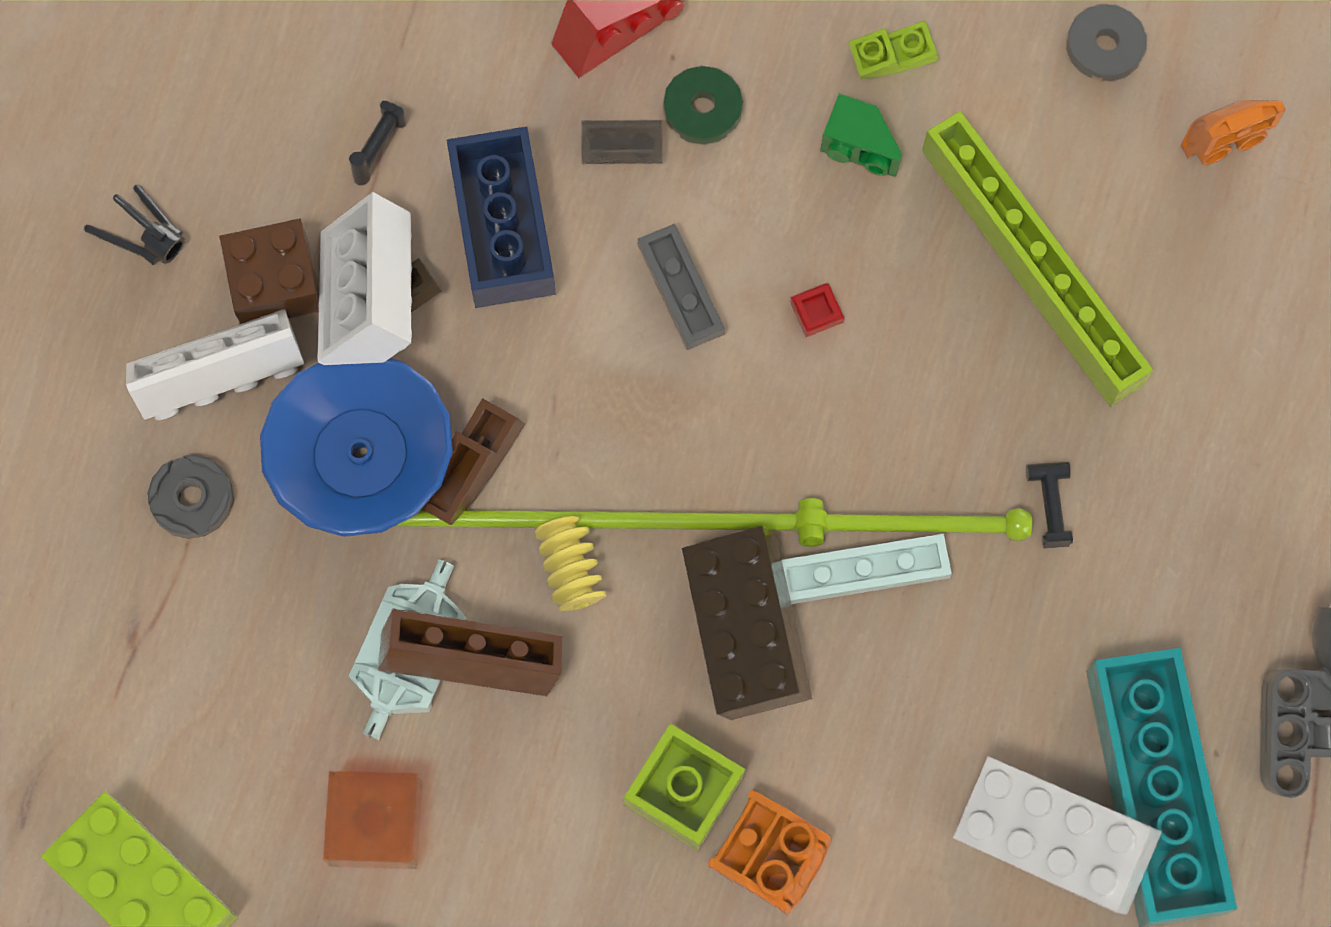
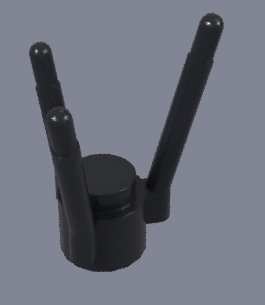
(161, 240)

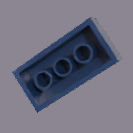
(501, 217)

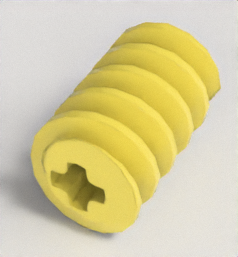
(567, 564)

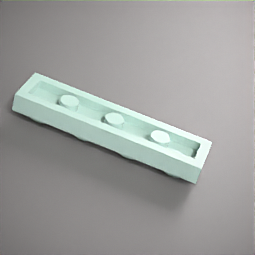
(867, 568)

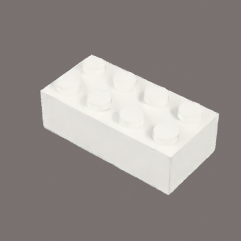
(1057, 835)

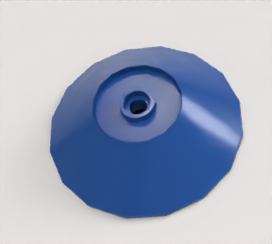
(348, 407)

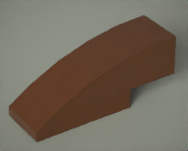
(474, 459)

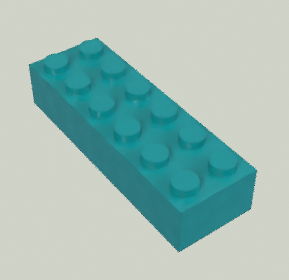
(1163, 782)

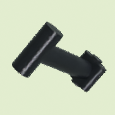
(361, 161)
(1049, 475)

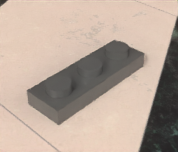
(681, 286)

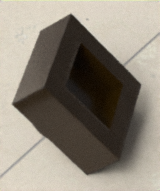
(422, 285)

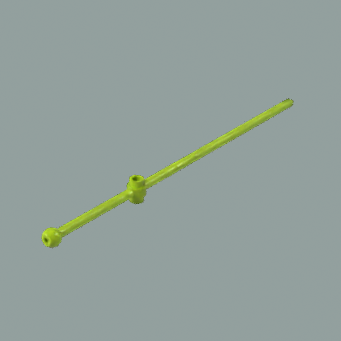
(808, 522)

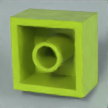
(683, 787)

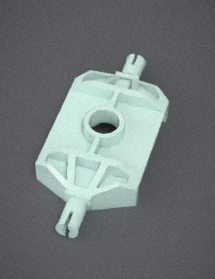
(395, 691)

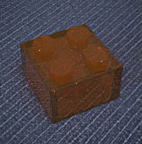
(372, 820)

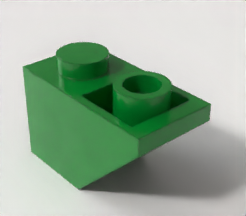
(860, 136)

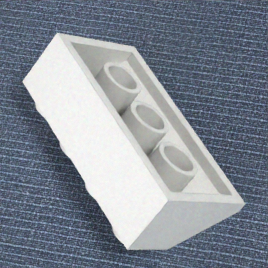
(365, 284)
(213, 366)

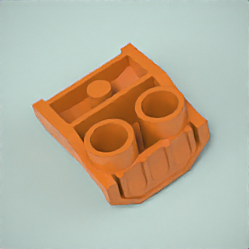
(1239, 123)
(761, 848)

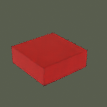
(817, 309)

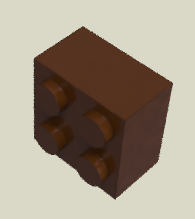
(270, 271)

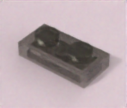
(621, 142)

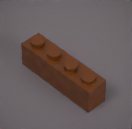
(470, 652)

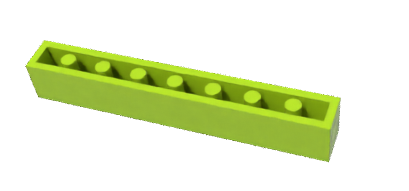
(1036, 259)

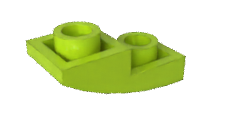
(893, 52)

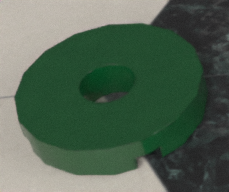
(708, 84)

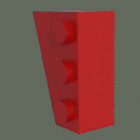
(601, 28)

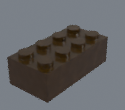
(746, 623)

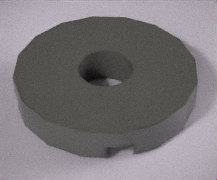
(1112, 22)
(199, 518)

